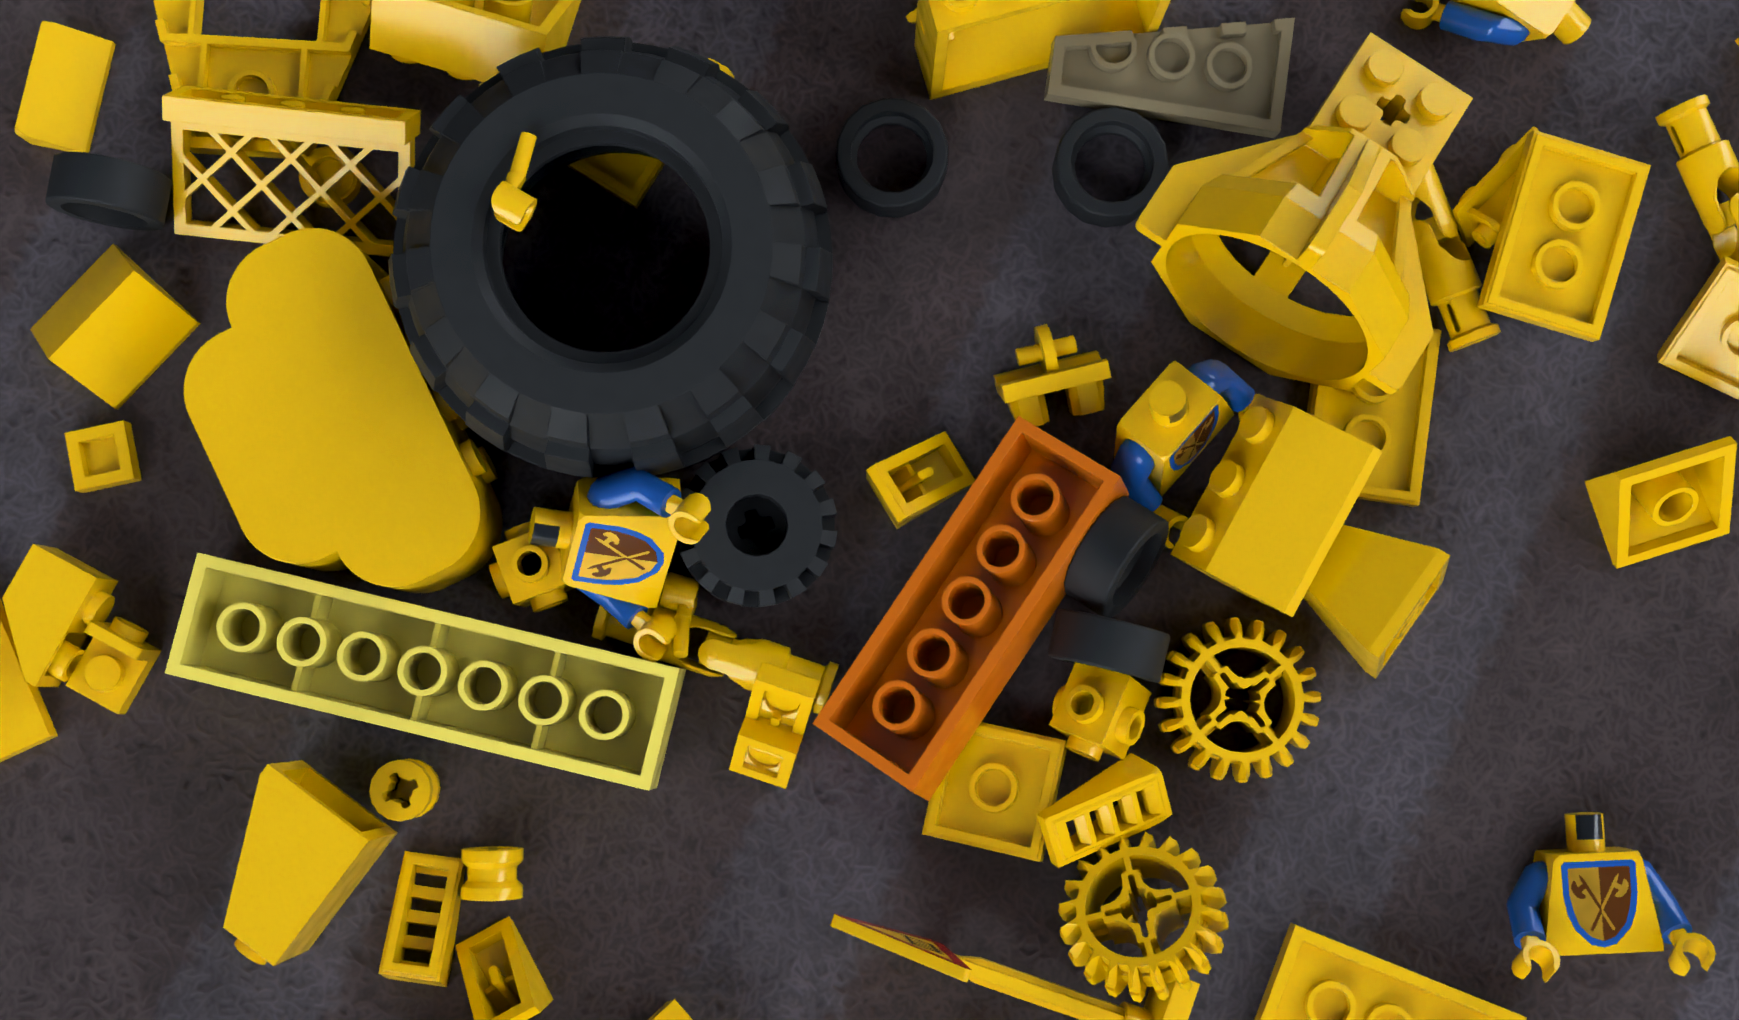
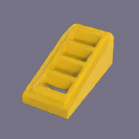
(1141, 805)
(442, 947)

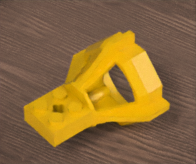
(1321, 205)

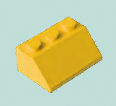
(469, 35)
(1276, 503)

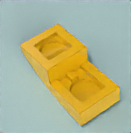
(774, 724)

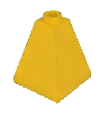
(1374, 591)

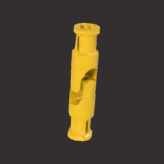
(1705, 166)
(1448, 268)
(727, 655)

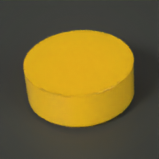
(327, 164)

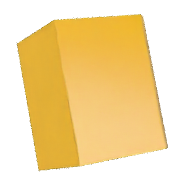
(113, 328)
(1666, 502)

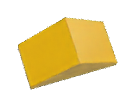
(919, 478)
(501, 975)

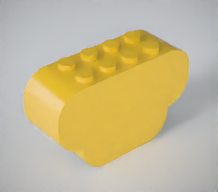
(332, 428)

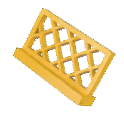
(281, 121)

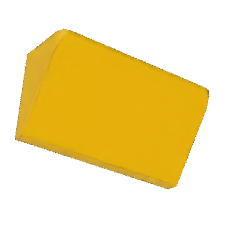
(64, 88)

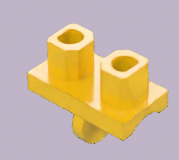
(1078, 374)

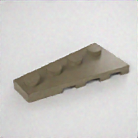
(1197, 77)

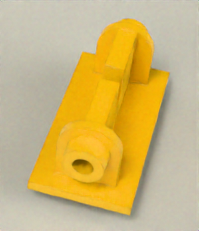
(1483, 205)

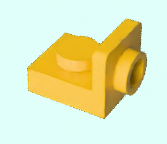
(114, 664)

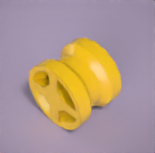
(417, 785)
(492, 873)

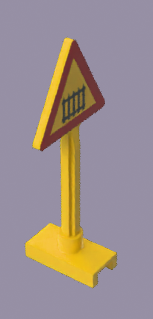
(1018, 983)

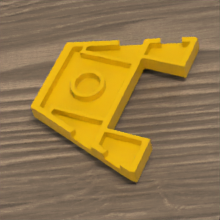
(261, 64)

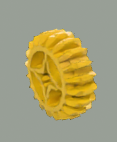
(1258, 723)
(1166, 913)

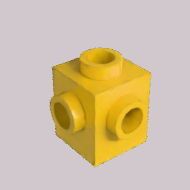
(539, 590)
(1099, 711)

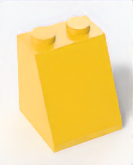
(298, 861)

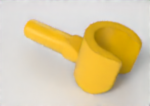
(509, 202)
(680, 595)

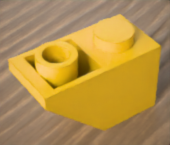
(49, 610)

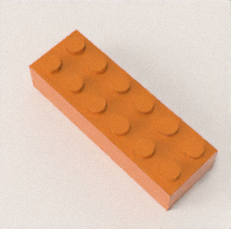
(970, 609)

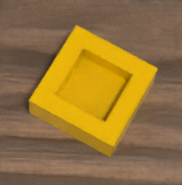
(102, 456)

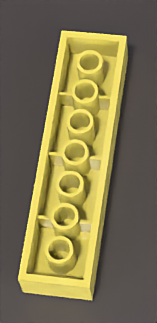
(426, 671)

